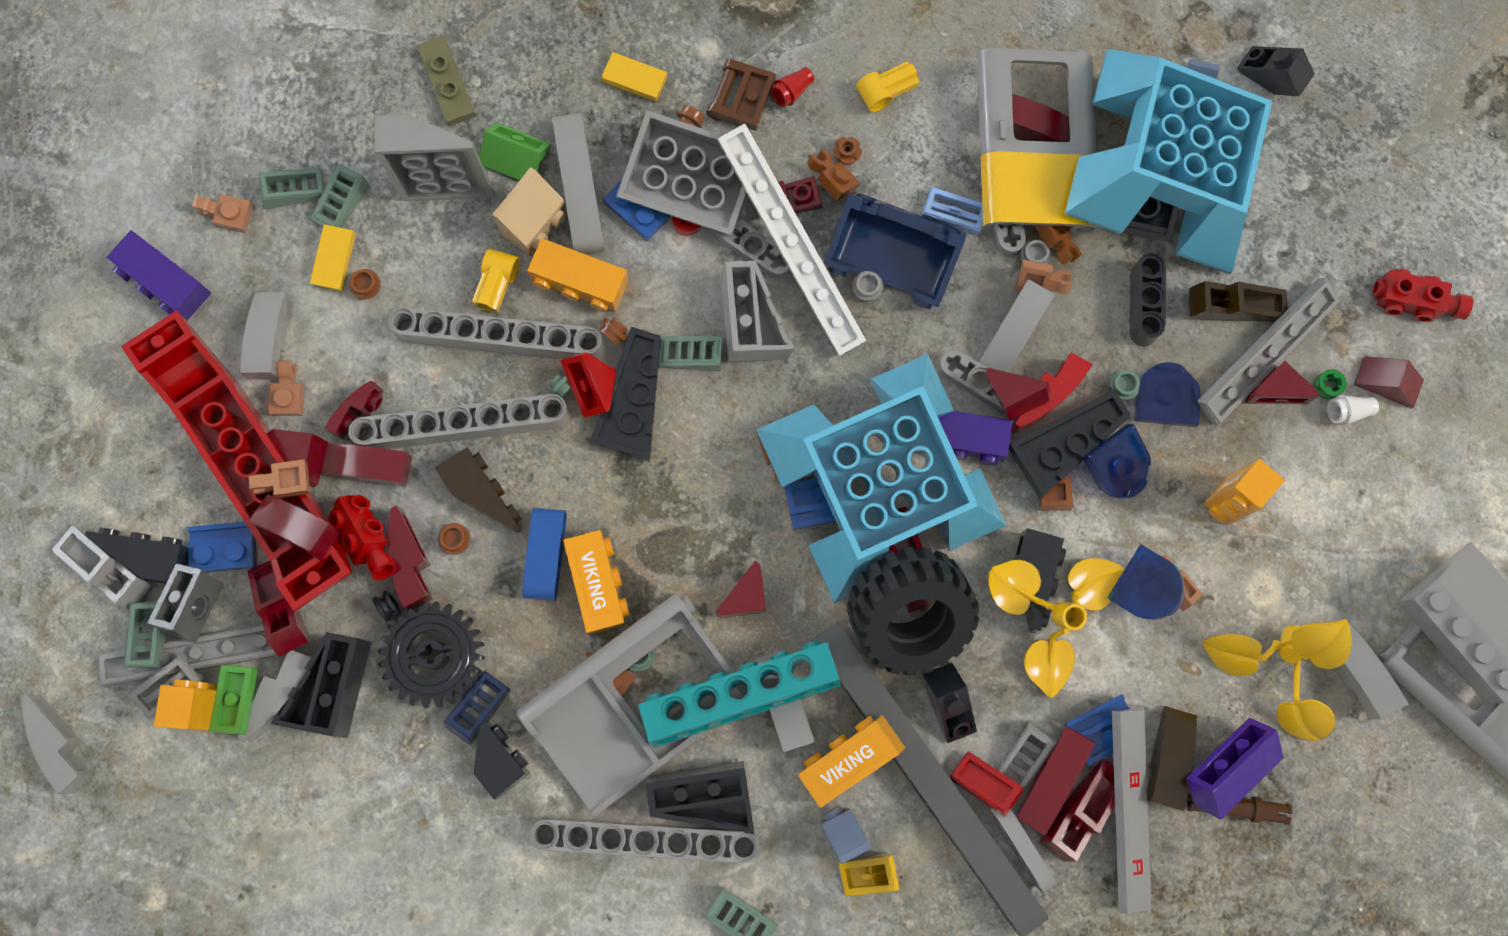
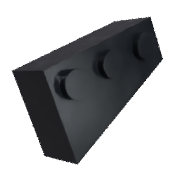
(329, 688)
(703, 796)

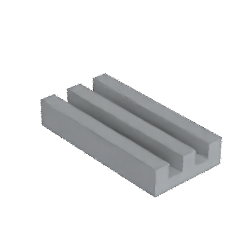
(186, 670)

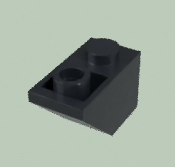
(1278, 69)
(950, 702)
(495, 763)

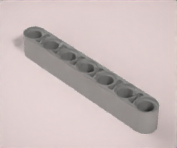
(484, 326)
(446, 416)
(628, 846)

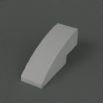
(1017, 327)
(264, 335)
(100, 568)
(1370, 680)
(273, 694)
(789, 719)
(53, 745)

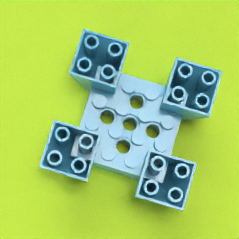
(1185, 145)
(839, 453)

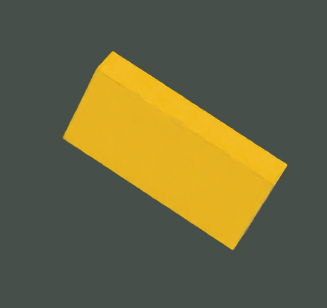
(634, 77)
(333, 257)

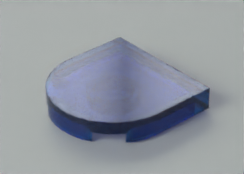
(1168, 396)
(1120, 463)
(1149, 586)

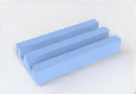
(958, 212)

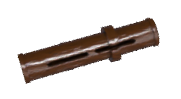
(1255, 810)

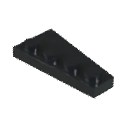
(630, 420)
(1058, 447)

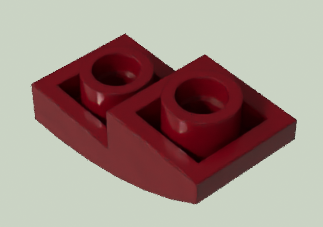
(802, 194)
(361, 401)

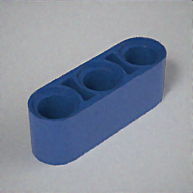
(544, 554)

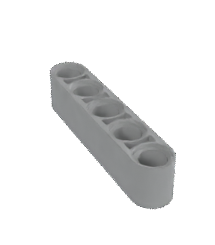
(578, 183)

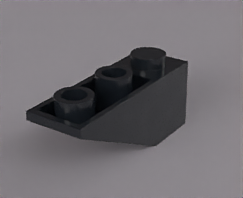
(1045, 554)
(142, 556)

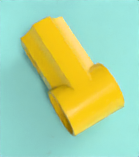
(880, 89)
(497, 272)

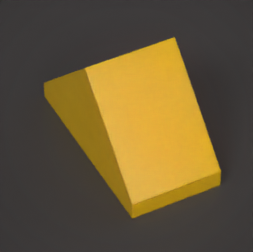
(869, 875)

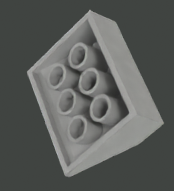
(428, 160)
(683, 174)
(1466, 618)

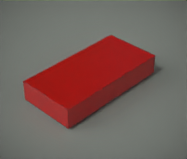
(986, 783)

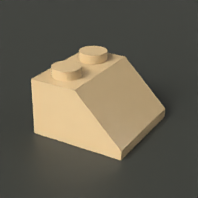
(530, 212)

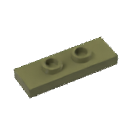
(446, 80)

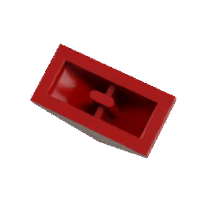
(590, 382)

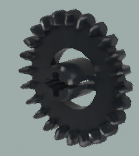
(462, 648)

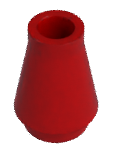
(791, 87)

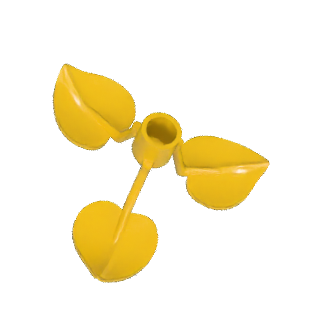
(1014, 586)
(1322, 642)

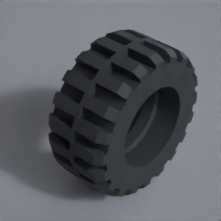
(926, 640)

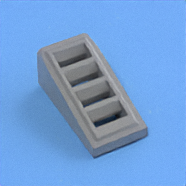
(1042, 753)

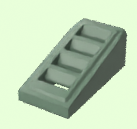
(330, 194)
(282, 198)
(712, 364)
(135, 624)
(718, 904)

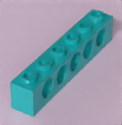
(656, 709)

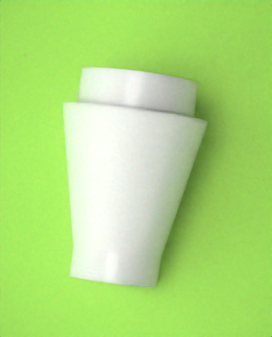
(1351, 409)

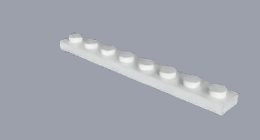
(791, 239)

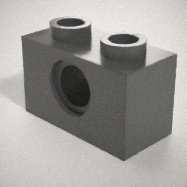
(185, 603)

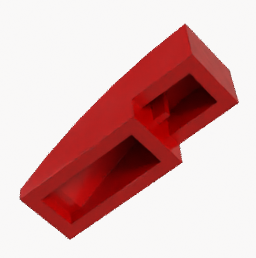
(1061, 386)

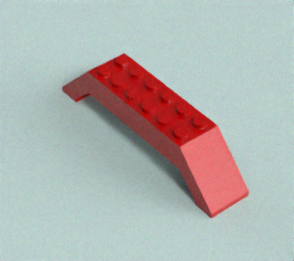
(232, 444)

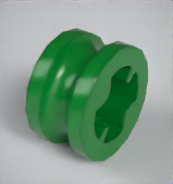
(1332, 376)

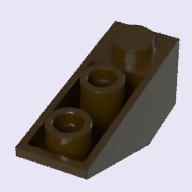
(470, 484)

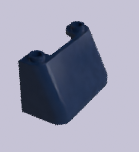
(897, 246)

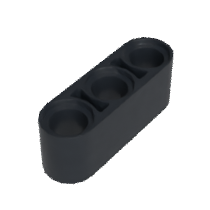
(1154, 287)

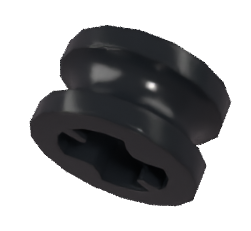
(386, 605)

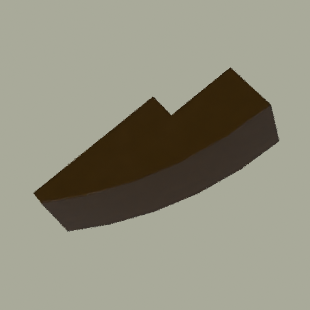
(1236, 302)
(1172, 759)

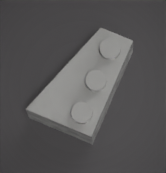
(749, 316)

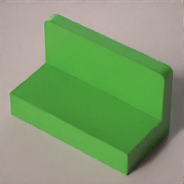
(511, 151)
(233, 700)

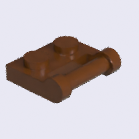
(750, 97)

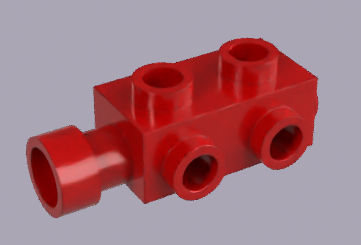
(1419, 297)
(362, 535)

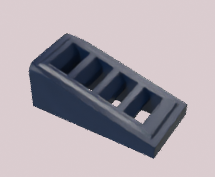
(459, 711)

